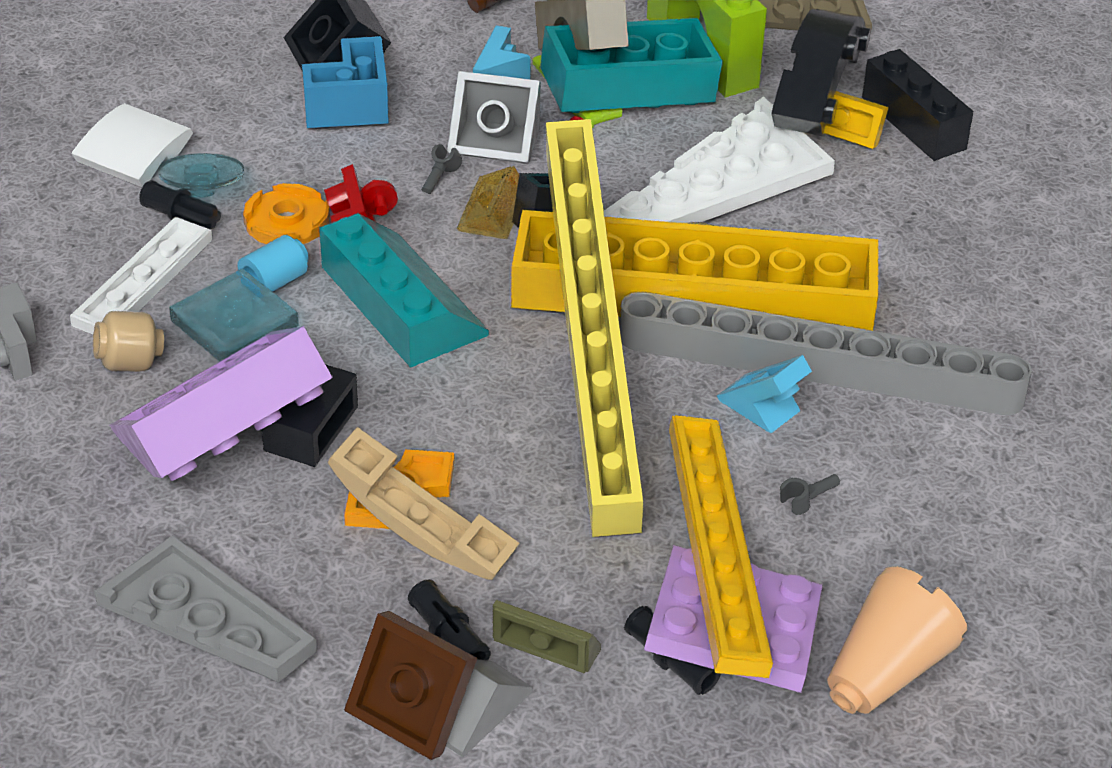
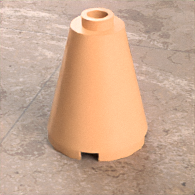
(893, 640)

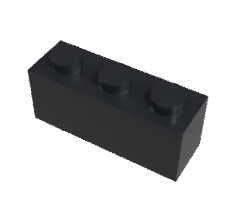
(918, 104)

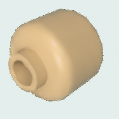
(127, 341)

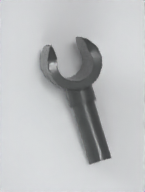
(441, 165)
(804, 493)

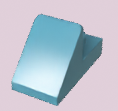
(501, 58)
(767, 393)

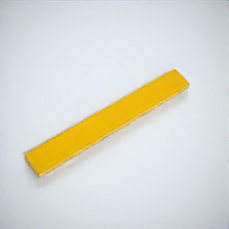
(719, 549)

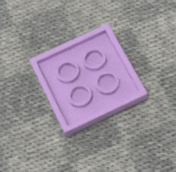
(787, 608)

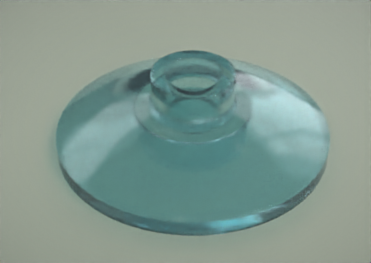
(201, 172)

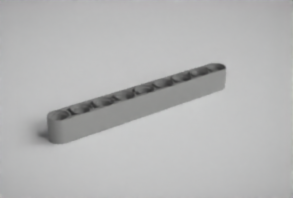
(834, 352)

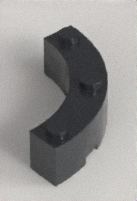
(822, 51)

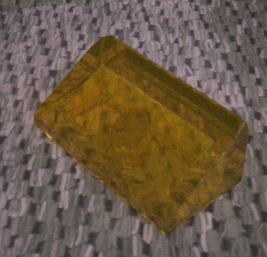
(491, 205)

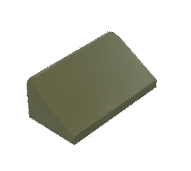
(544, 637)

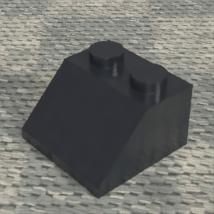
(320, 30)

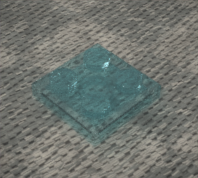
(232, 314)

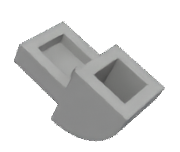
(15, 331)

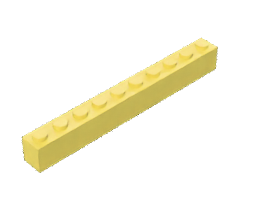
(593, 332)

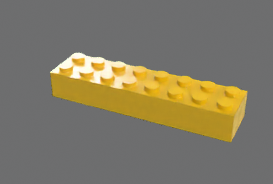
(729, 266)

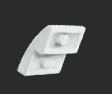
(131, 144)

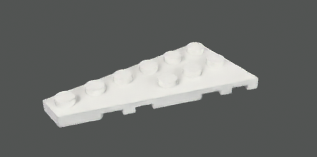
(729, 172)

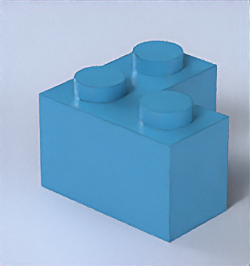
(348, 90)

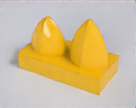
(857, 120)

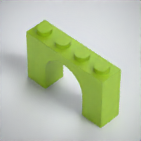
(734, 30)

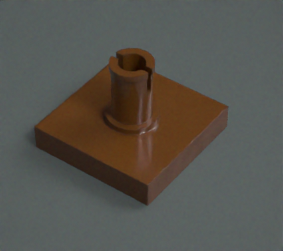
(410, 684)

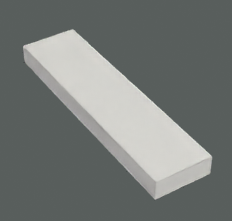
(144, 273)

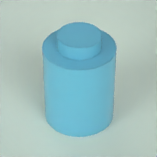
(276, 262)

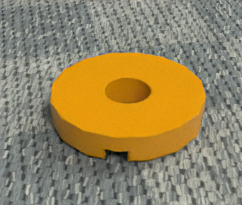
(266, 225)

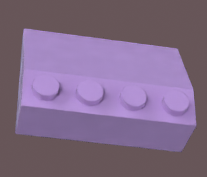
(222, 402)

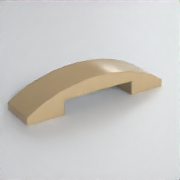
(415, 513)

